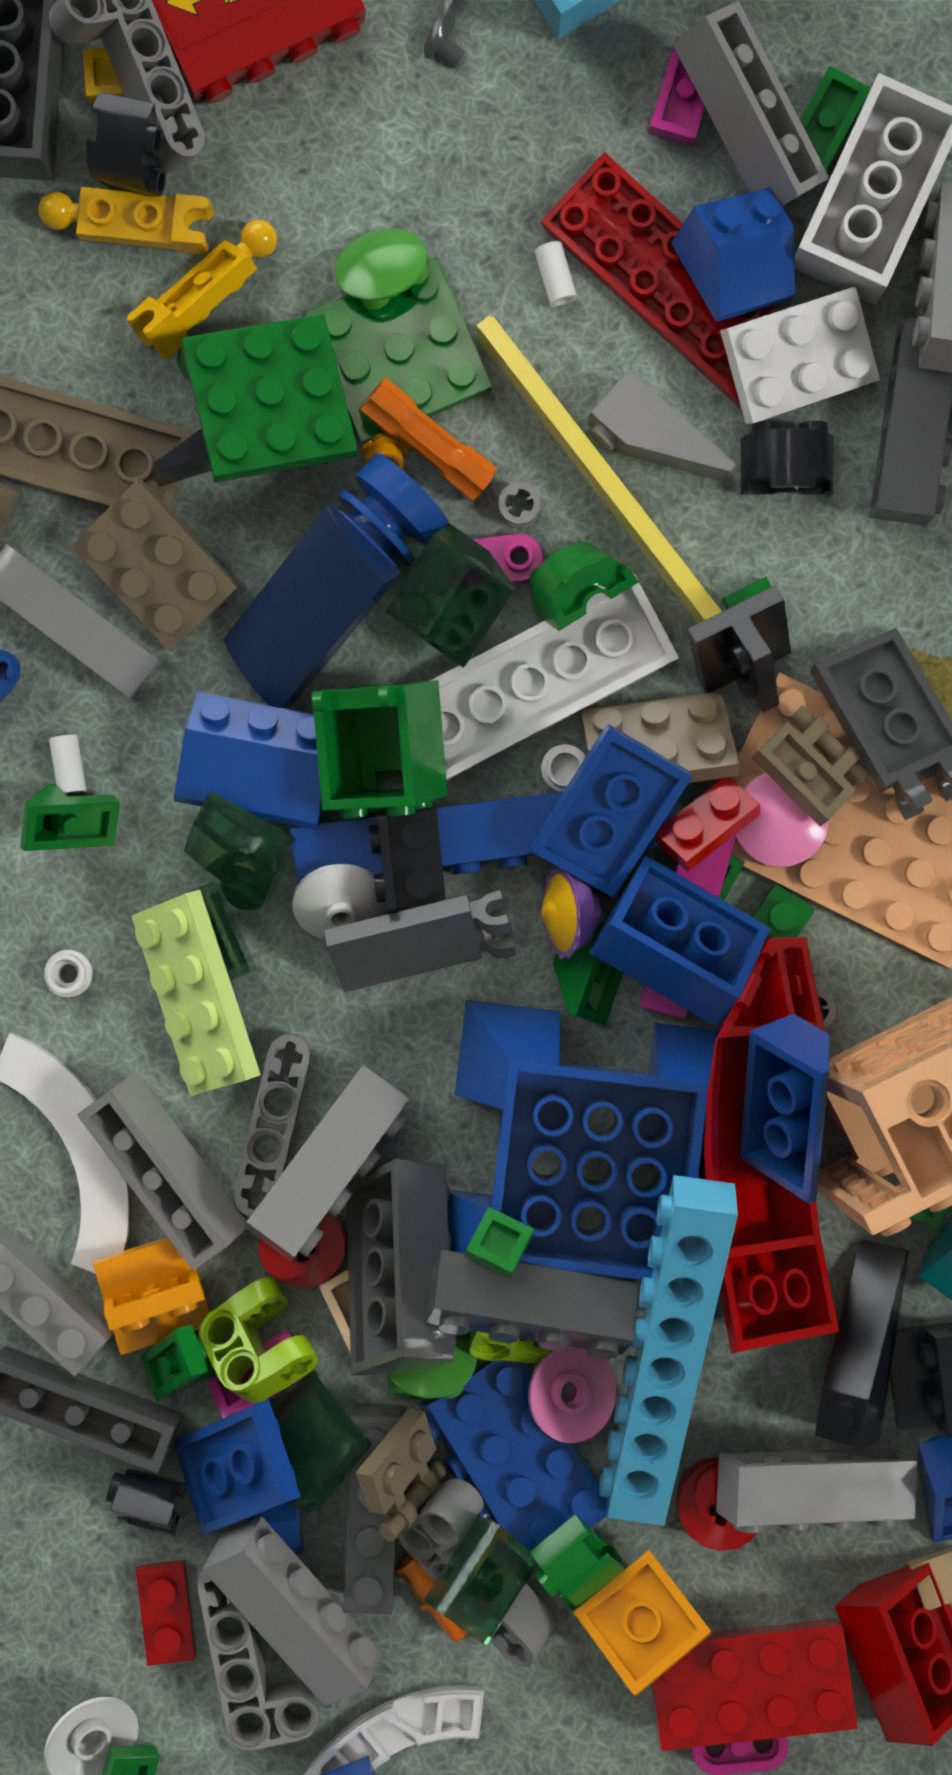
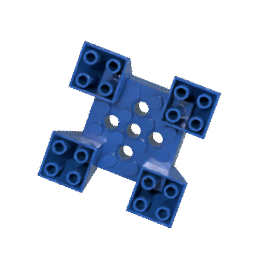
(658, 1119)

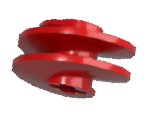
(318, 1265)
(693, 1502)

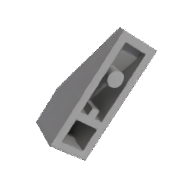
(651, 430)

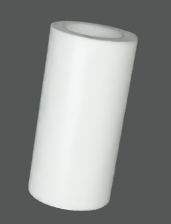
(555, 273)
(67, 764)

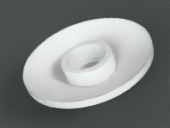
(335, 897)
(86, 1732)

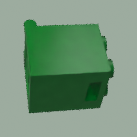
(376, 731)

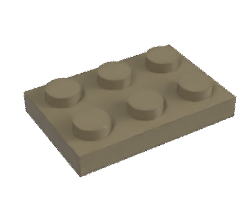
(155, 565)
(684, 729)

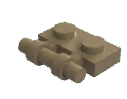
(805, 772)
(397, 1464)

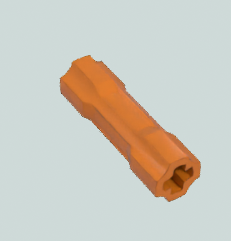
(400, 417)

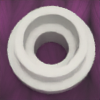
(53, 976)

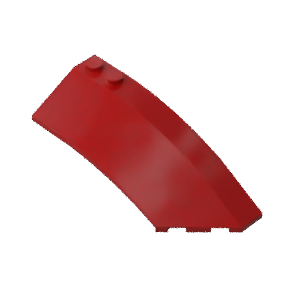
(776, 1262)

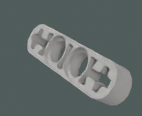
(267, 1123)

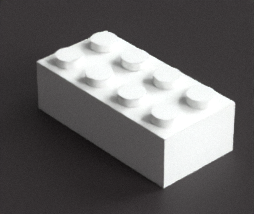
(877, 189)

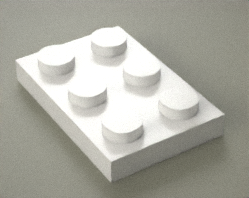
(800, 355)

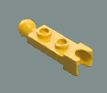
(130, 218)
(200, 290)

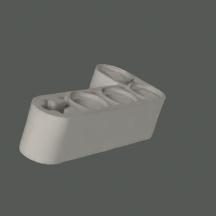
(136, 73)
(72, 623)
(433, 1540)
(253, 1693)

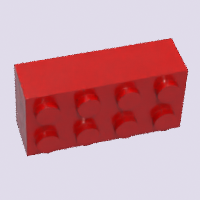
(756, 1686)

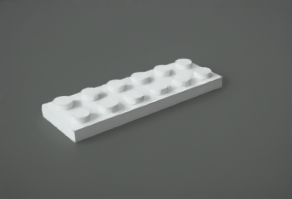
(548, 676)

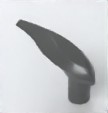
(437, 39)

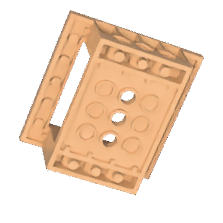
(895, 1117)

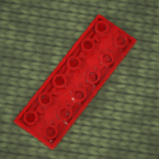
(627, 245)

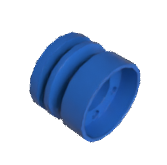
(391, 509)

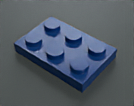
(610, 810)
(236, 1468)

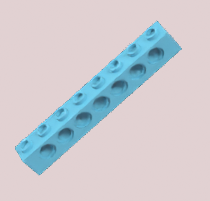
(669, 1346)

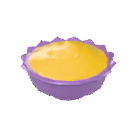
(568, 912)

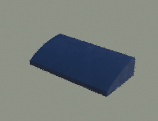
(309, 608)

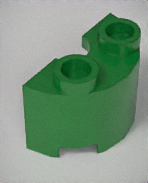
(571, 578)
(576, 1562)

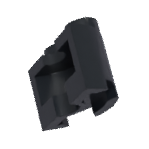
(126, 145)
(787, 459)
(145, 1500)

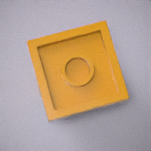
(149, 1294)
(642, 1623)

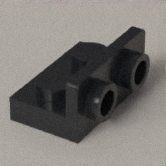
(409, 860)

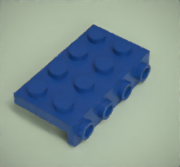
(520, 1472)

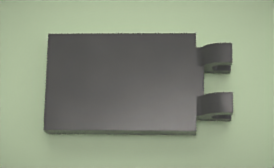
(890, 718)
(418, 940)

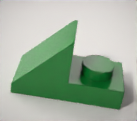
(68, 822)
(177, 1362)

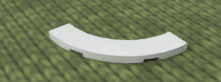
(101, 1186)
(403, 1722)

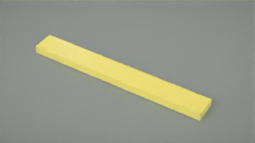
(596, 470)

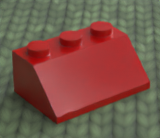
(902, 1654)

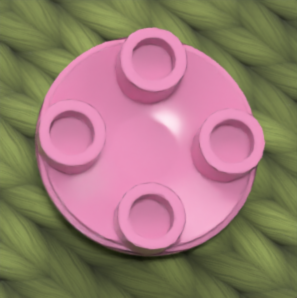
(782, 831)

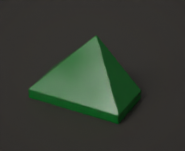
(587, 983)

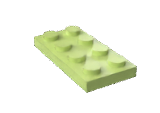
(195, 994)

